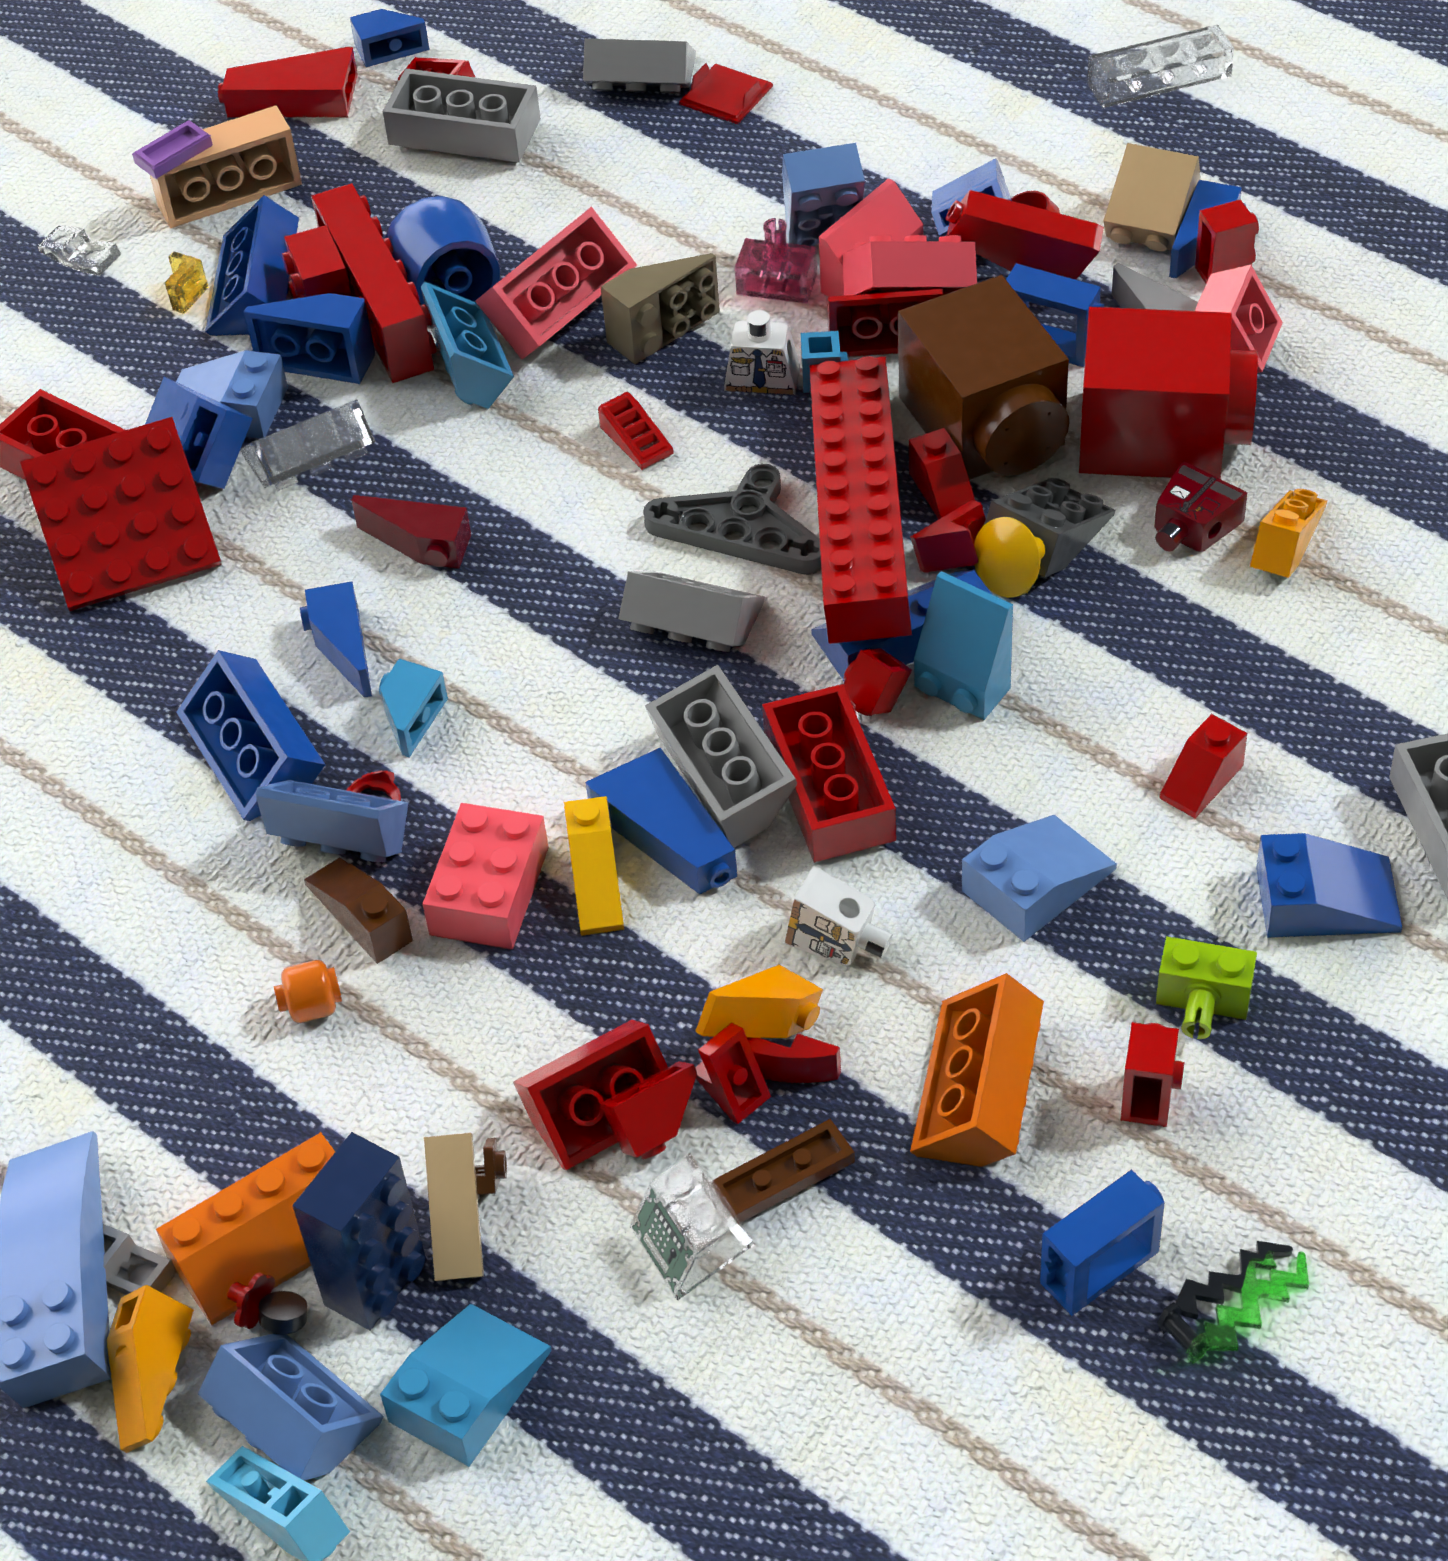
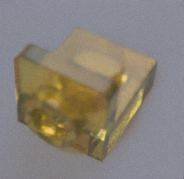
(186, 282)

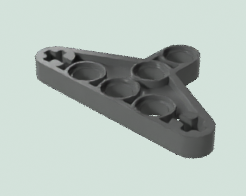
(722, 516)

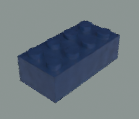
(360, 1231)

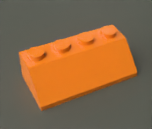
(979, 1074)
(245, 1230)

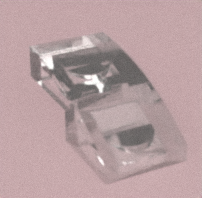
(75, 250)

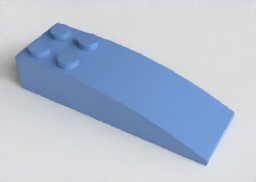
(53, 1273)

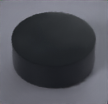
(282, 1312)

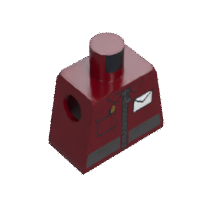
(1197, 509)

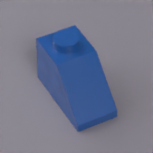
(388, 36)

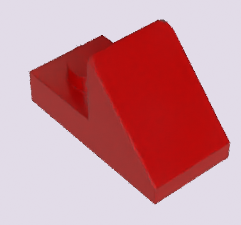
(950, 540)
(732, 1073)

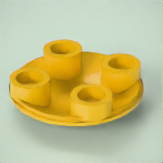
(1008, 556)

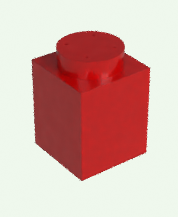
(1163, 392)

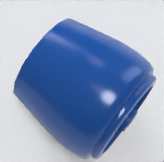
(444, 242)

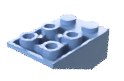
(820, 190)

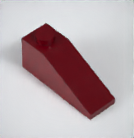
(419, 530)

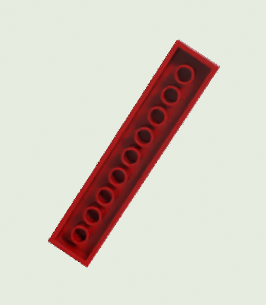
(858, 502)

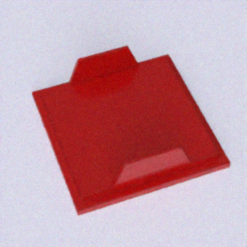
(725, 92)

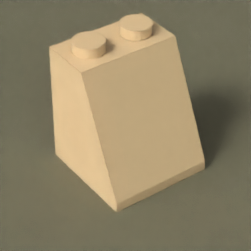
(1151, 196)

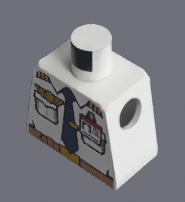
(762, 357)
(834, 920)

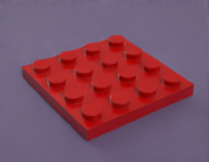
(120, 513)

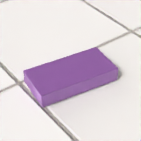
(172, 149)

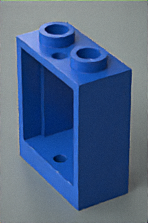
(1060, 294)
(1102, 1241)

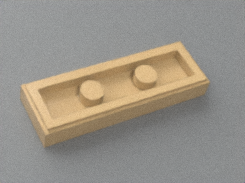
(453, 1207)

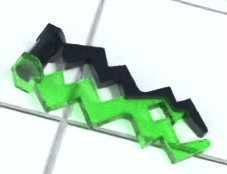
(1223, 1336)

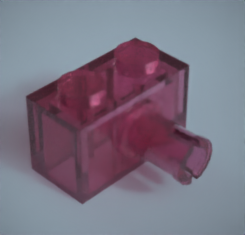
(775, 267)

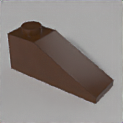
(362, 908)

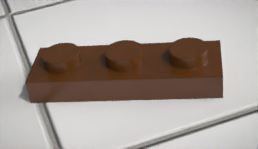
(785, 1170)

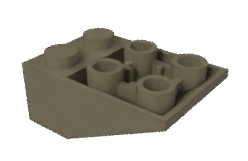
(659, 304)

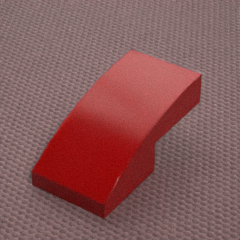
(803, 1062)

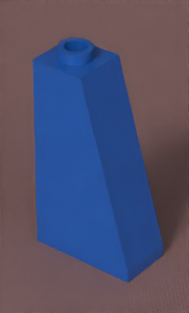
(666, 820)

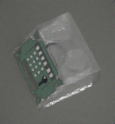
(688, 1226)

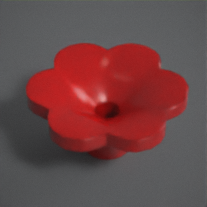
(249, 1297)

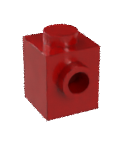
(875, 681)

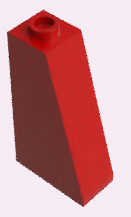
(299, 85)
(1024, 234)

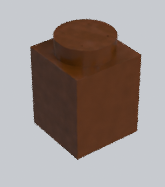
(985, 376)

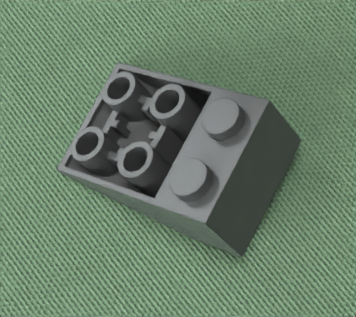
(1056, 516)

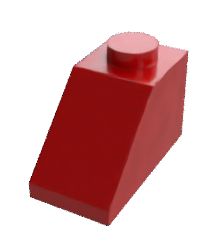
(939, 472)
(1205, 765)
(651, 1110)

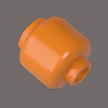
(308, 991)

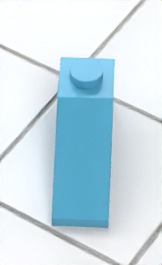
(280, 1505)

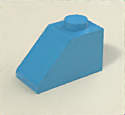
(411, 701)

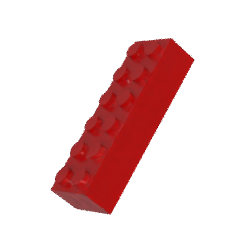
(391, 303)

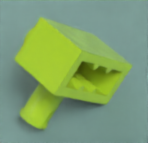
(1205, 982)

